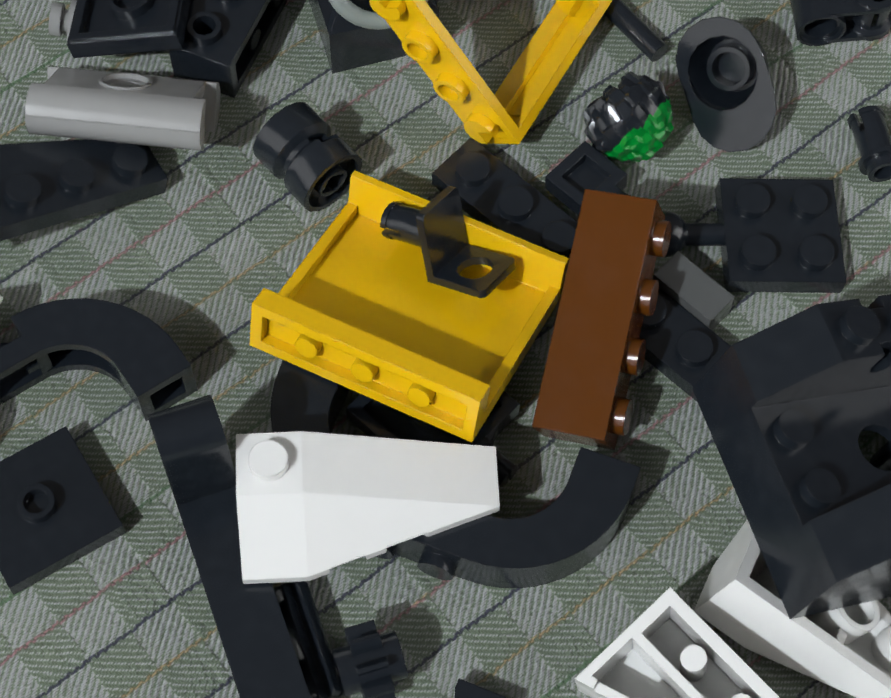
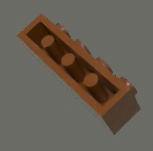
(601, 319)

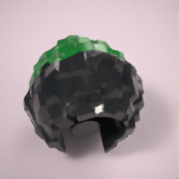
(630, 119)

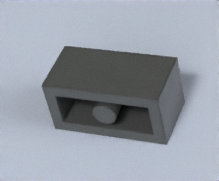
(694, 290)

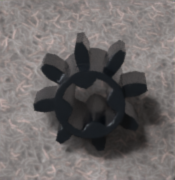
(369, 661)

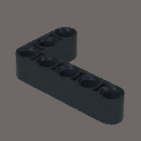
(205, 493)

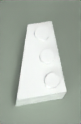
(670, 656)

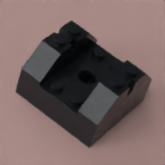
(788, 434)

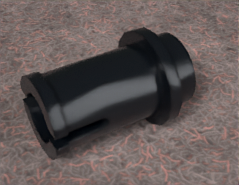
(872, 142)

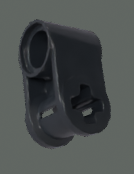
(840, 20)

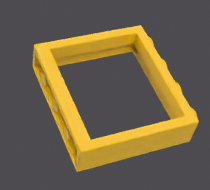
(527, 87)

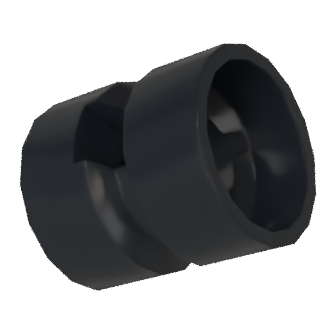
(302, 152)

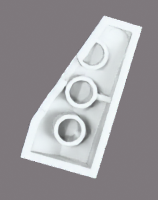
(342, 497)
(837, 647)

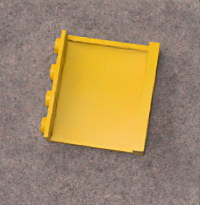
(378, 326)

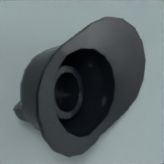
(726, 83)

